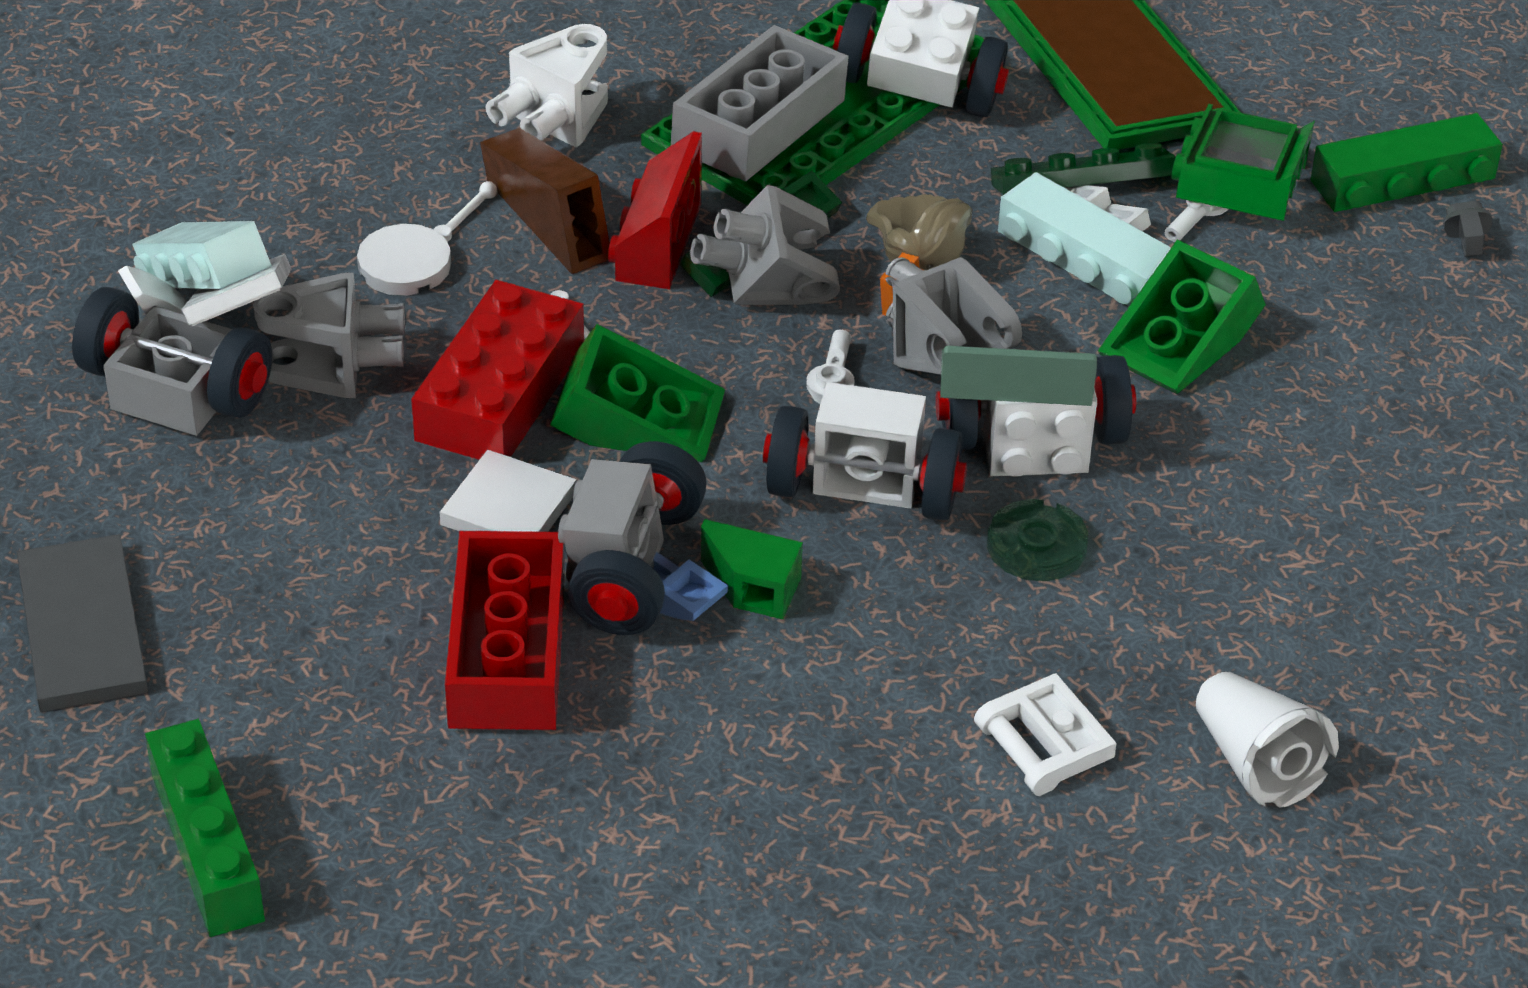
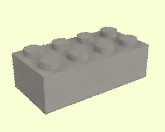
(761, 101)

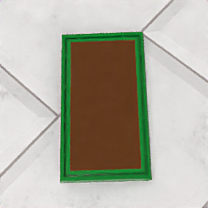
(1114, 67)

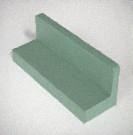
(1018, 375)

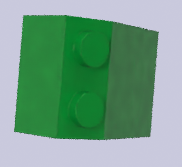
(1185, 318)
(630, 396)

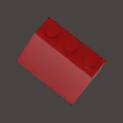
(659, 216)

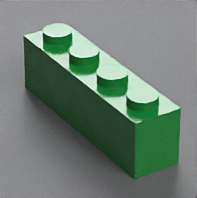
(1405, 162)
(205, 828)

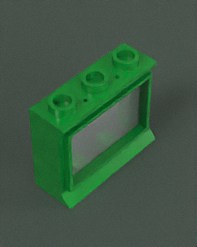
(1242, 162)

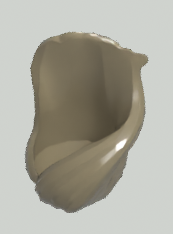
(922, 227)

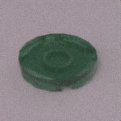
(1037, 553)

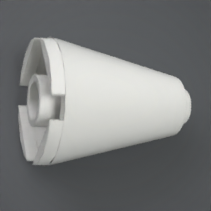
(1267, 738)

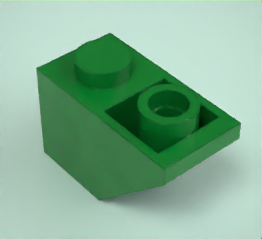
(756, 566)

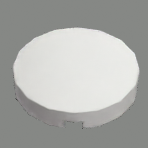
(404, 259)

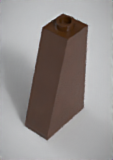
(551, 196)

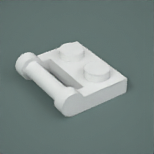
(1057, 722)

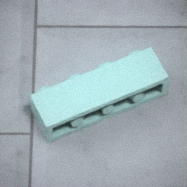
(1080, 237)
(203, 254)

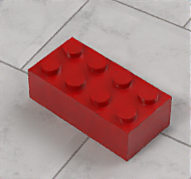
(498, 371)
(505, 631)

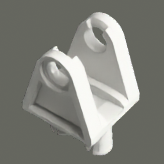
(549, 85)

